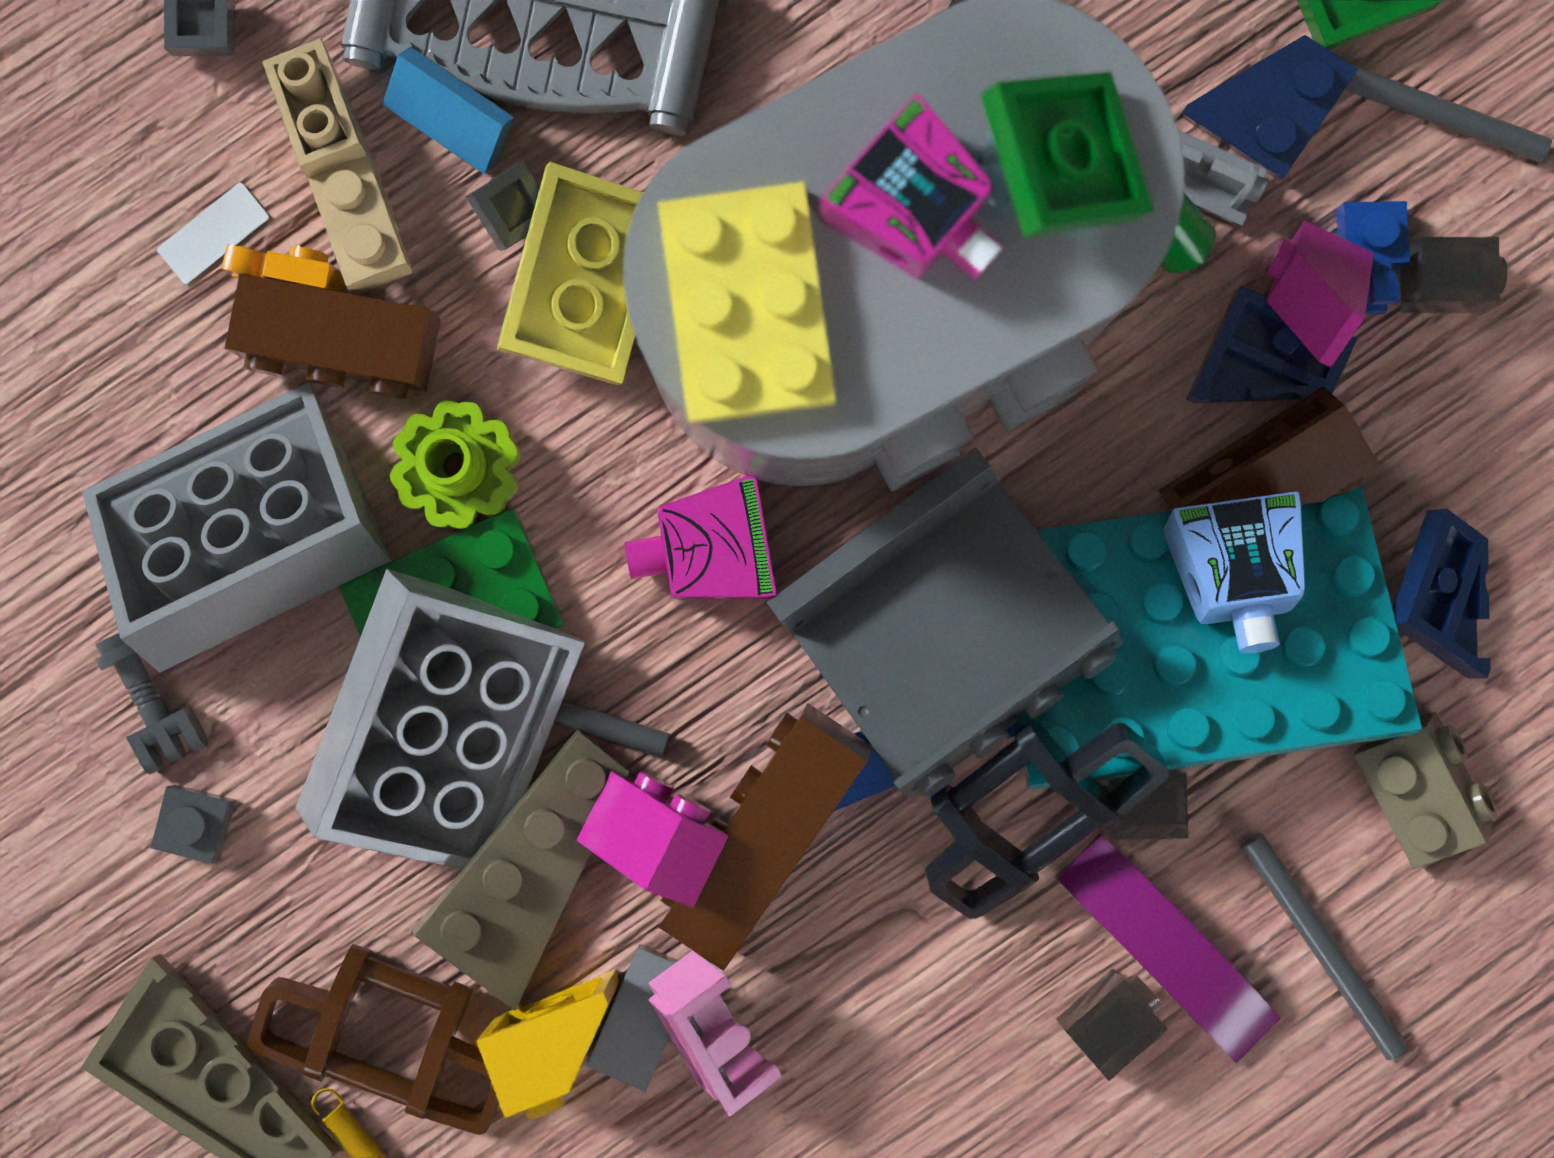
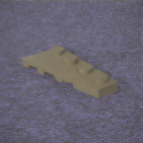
(519, 881)
(198, 1076)

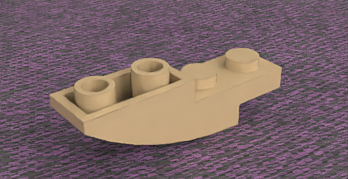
(338, 167)

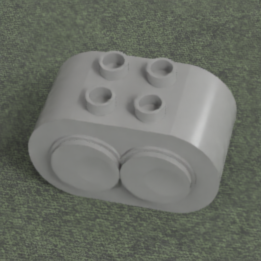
(936, 347)

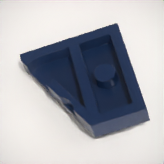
(1274, 104)
(1260, 358)
(1446, 592)

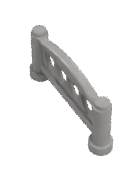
(668, 34)

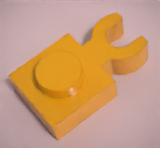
(300, 267)

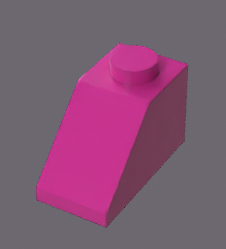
(1320, 289)

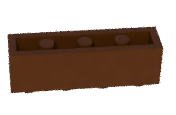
(769, 831)

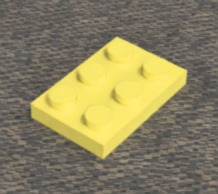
(570, 278)
(746, 303)

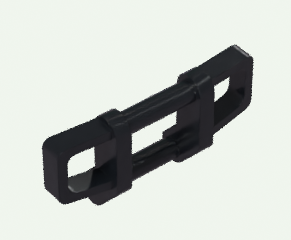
(1068, 777)

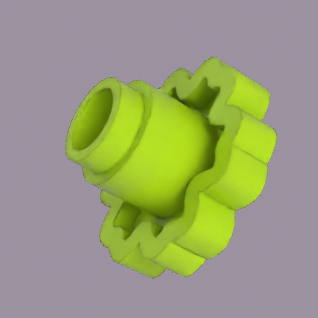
(429, 446)

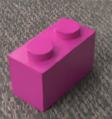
(653, 838)

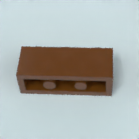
(332, 336)

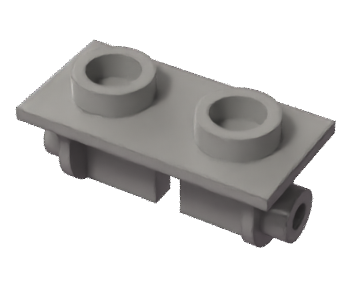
(1220, 180)

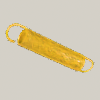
(348, 1130)

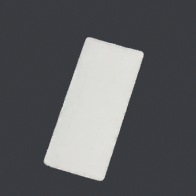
(207, 235)

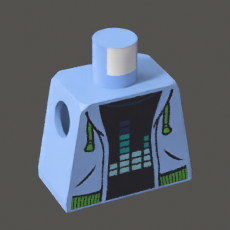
(1240, 563)

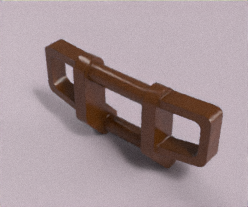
(334, 1006)

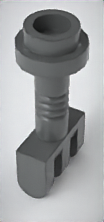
(160, 725)

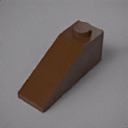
(1303, 449)

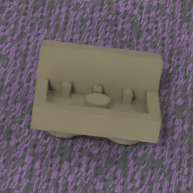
(1428, 792)

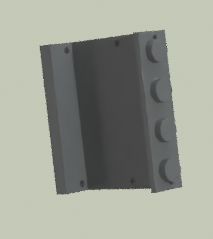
(946, 625)

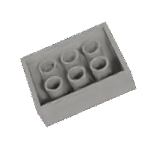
(231, 529)
(435, 723)

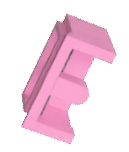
(708, 1035)

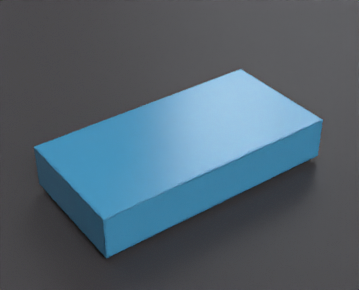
(447, 110)

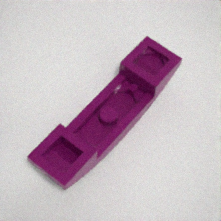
(1168, 947)

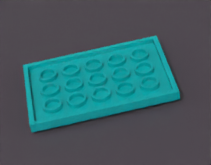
(1189, 686)

